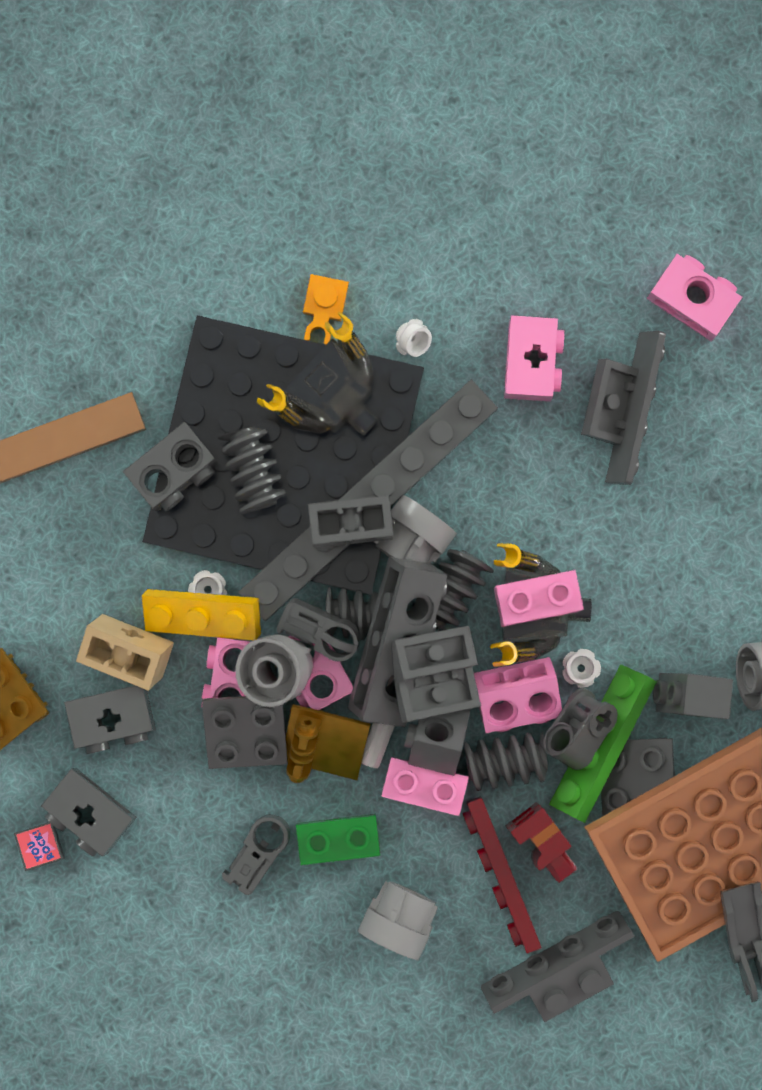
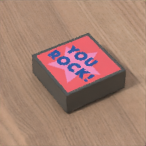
(39, 846)

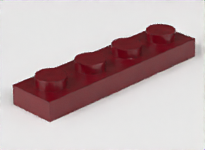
(506, 892)

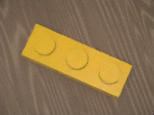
(201, 614)

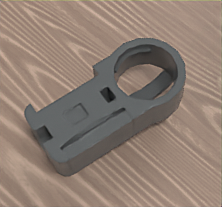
(310, 626)
(254, 858)

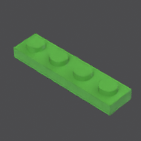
(582, 787)

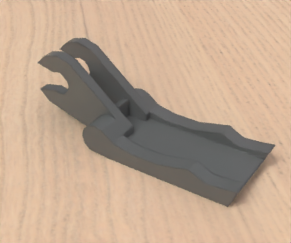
(744, 931)

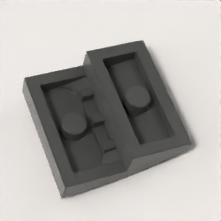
(435, 674)

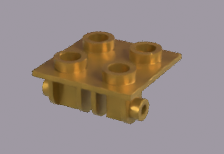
(18, 701)
(324, 744)

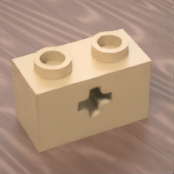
(124, 651)

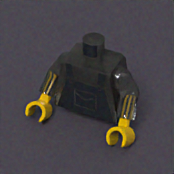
(329, 387)
(534, 638)

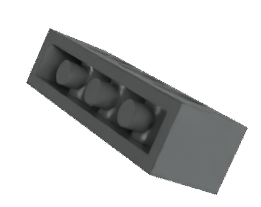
(390, 621)

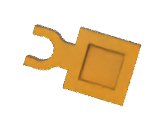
(324, 301)

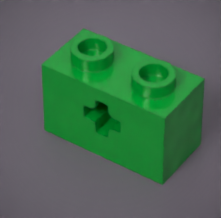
(338, 839)

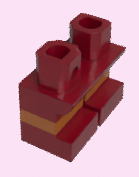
(547, 839)

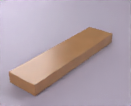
(69, 436)

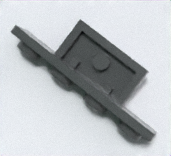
(621, 405)
(563, 972)

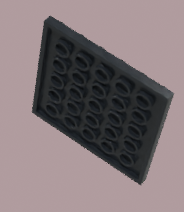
(219, 395)

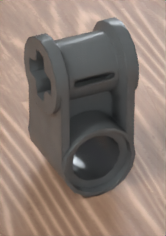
(577, 732)

